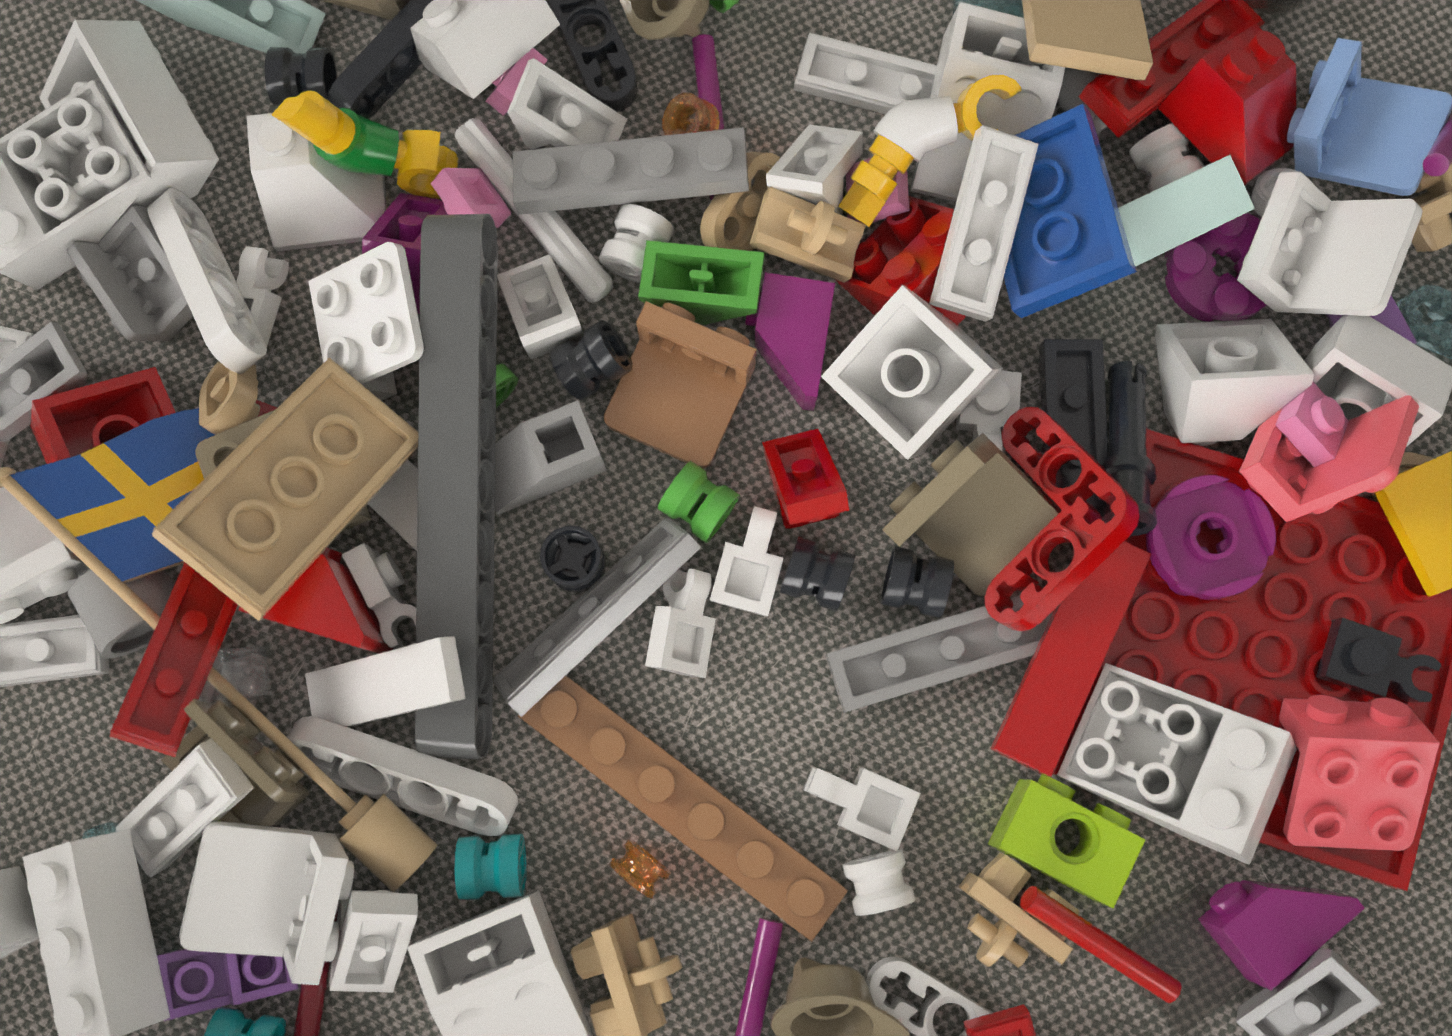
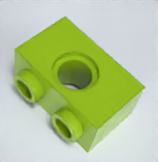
(1105, 847)

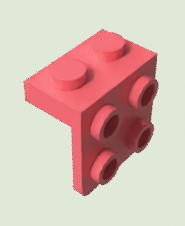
(1364, 462)
(1357, 772)

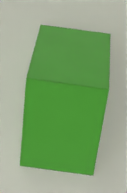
(702, 279)

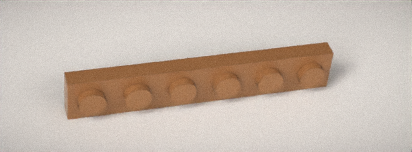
(687, 806)

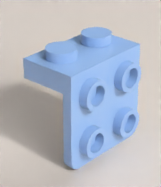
(1365, 128)

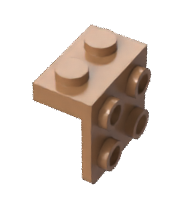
(681, 384)

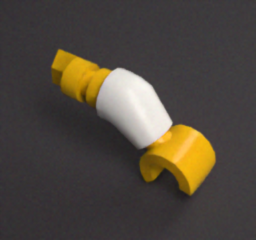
(910, 133)

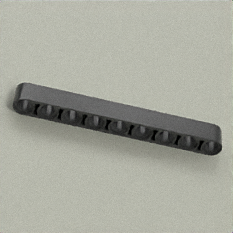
(457, 472)

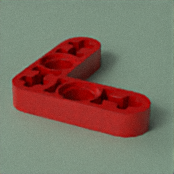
(1076, 523)

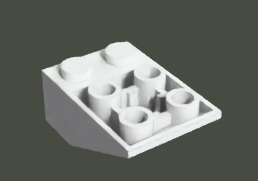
(973, 47)
(62, 183)
(1179, 761)
(499, 975)

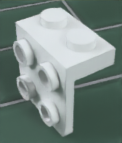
(1327, 252)
(369, 317)
(31, 560)
(268, 895)

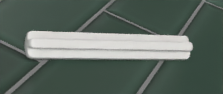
(545, 226)

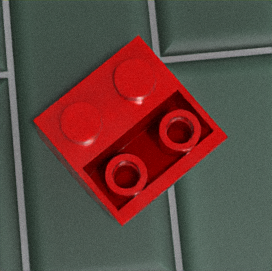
(900, 253)

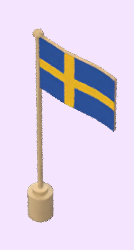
(106, 515)

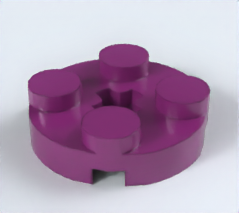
(1195, 284)
(1223, 506)

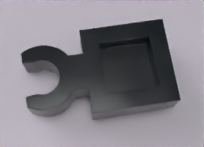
(1369, 662)

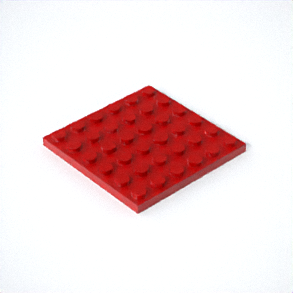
(1271, 637)

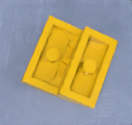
(1421, 517)

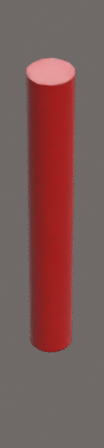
(1100, 944)

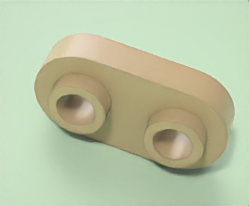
(737, 209)
(228, 398)

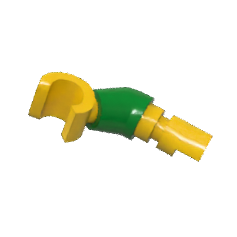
(366, 145)

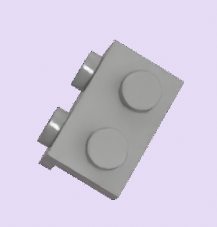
(134, 279)

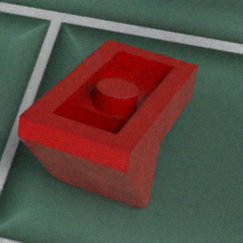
(804, 479)

